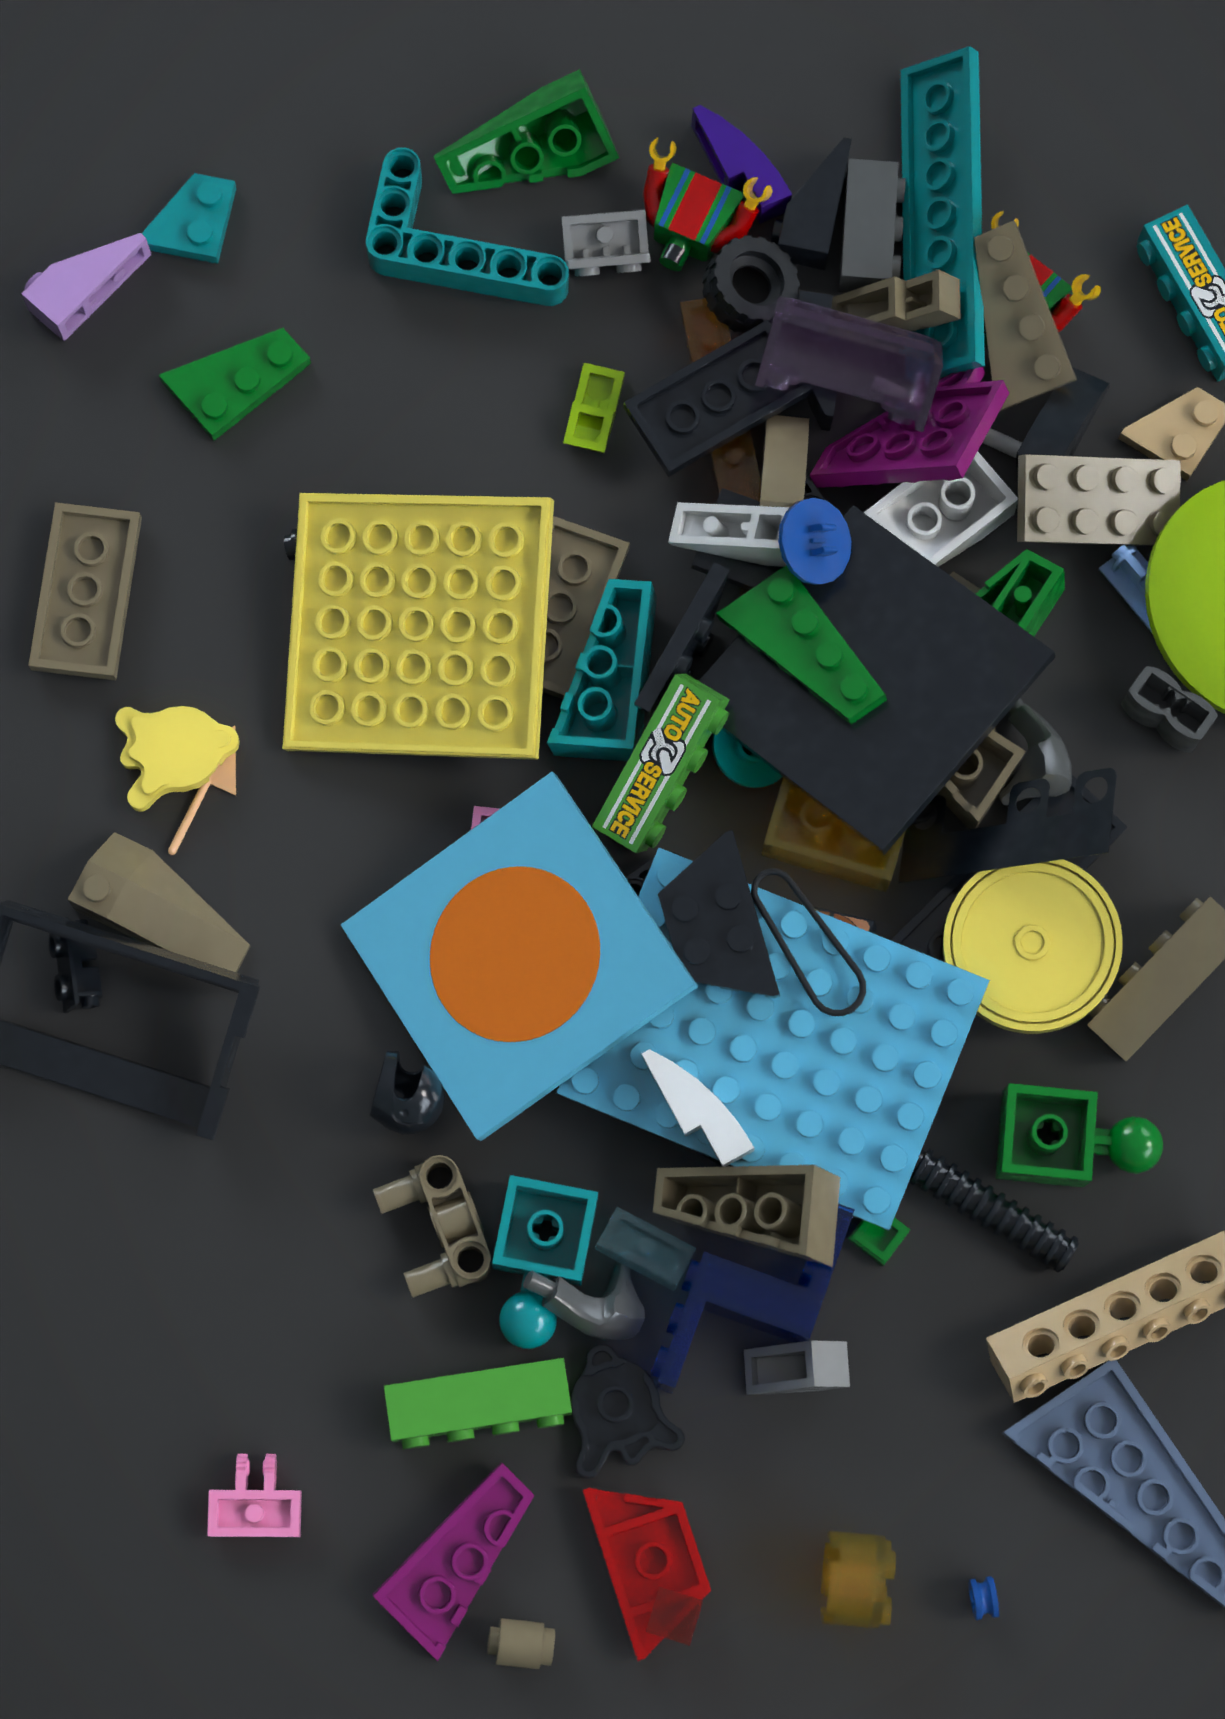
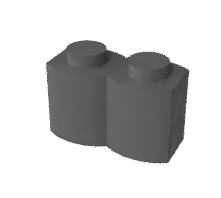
(1161, 704)

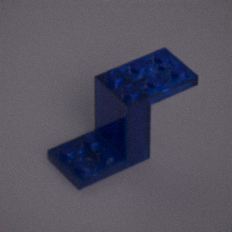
(747, 1299)

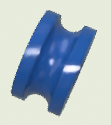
(983, 1598)

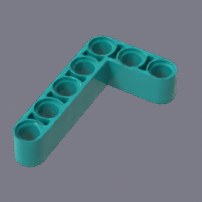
(451, 250)

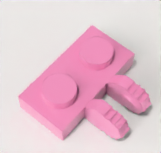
(254, 1511)

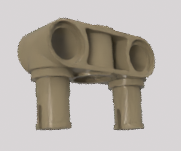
(453, 1219)

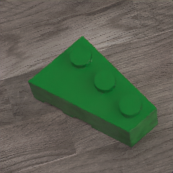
(1025, 590)

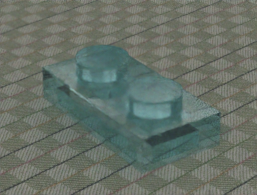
(645, 1248)

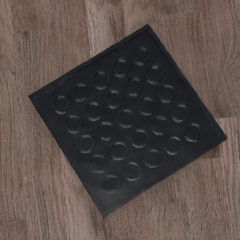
(933, 650)

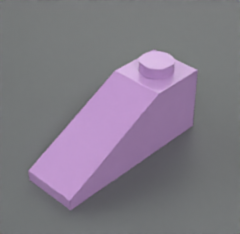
(79, 285)

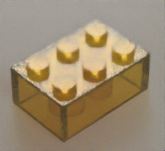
(818, 841)

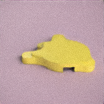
(173, 750)

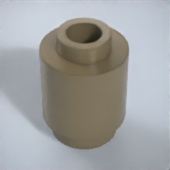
(521, 1644)

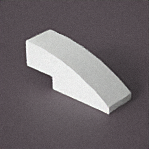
(699, 1108)

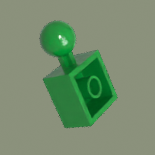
(1071, 1117)

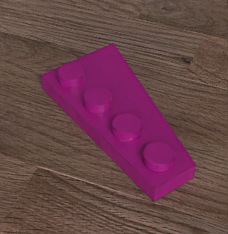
(447, 1569)

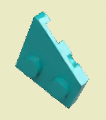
(194, 219)

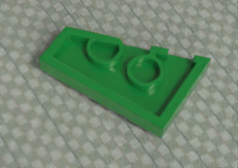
(235, 380)

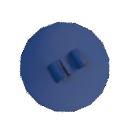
(814, 541)

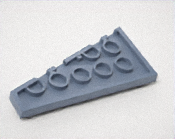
(1123, 1463)

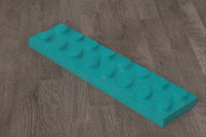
(945, 192)

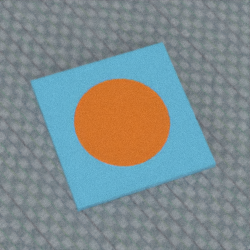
(518, 956)

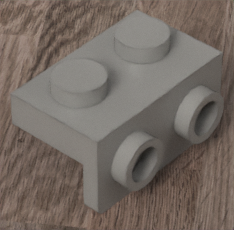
(605, 241)

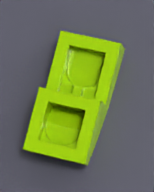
(594, 408)

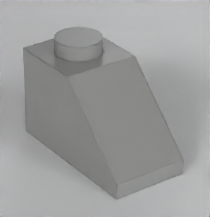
(797, 1367)

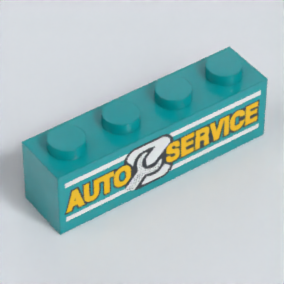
(1191, 279)

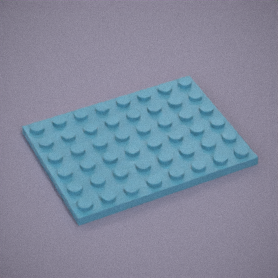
(802, 1082)

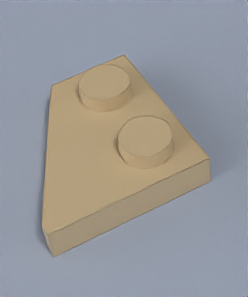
(1178, 430)

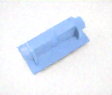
(1128, 575)

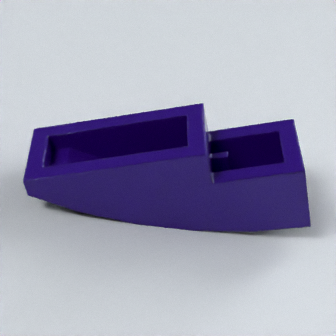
(739, 159)

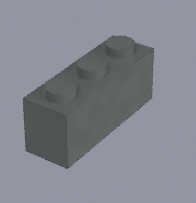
(870, 223)

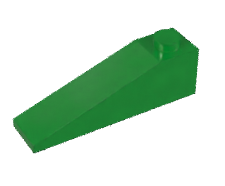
(537, 138)

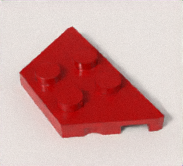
(645, 1548)

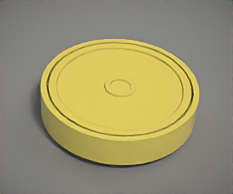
(1040, 939)

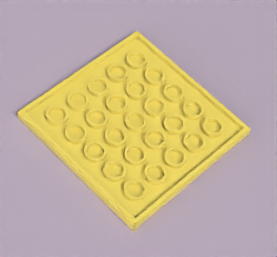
(418, 625)

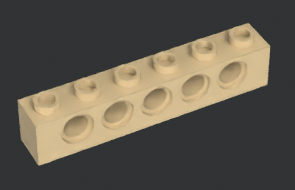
(1097, 1315)

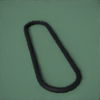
(862, 983)

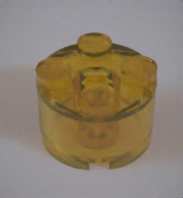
(855, 1579)

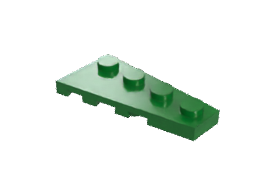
(798, 636)

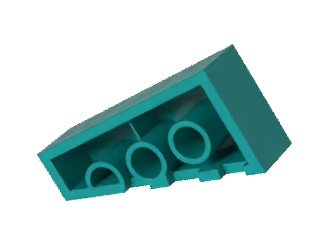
(599, 708)

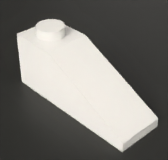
(730, 531)

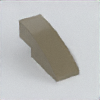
(905, 304)
(784, 461)

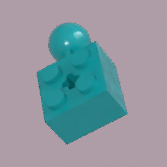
(520, 1250)

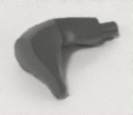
(1045, 757)
(612, 1317)

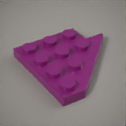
(898, 453)

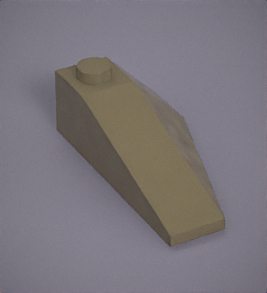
(150, 902)

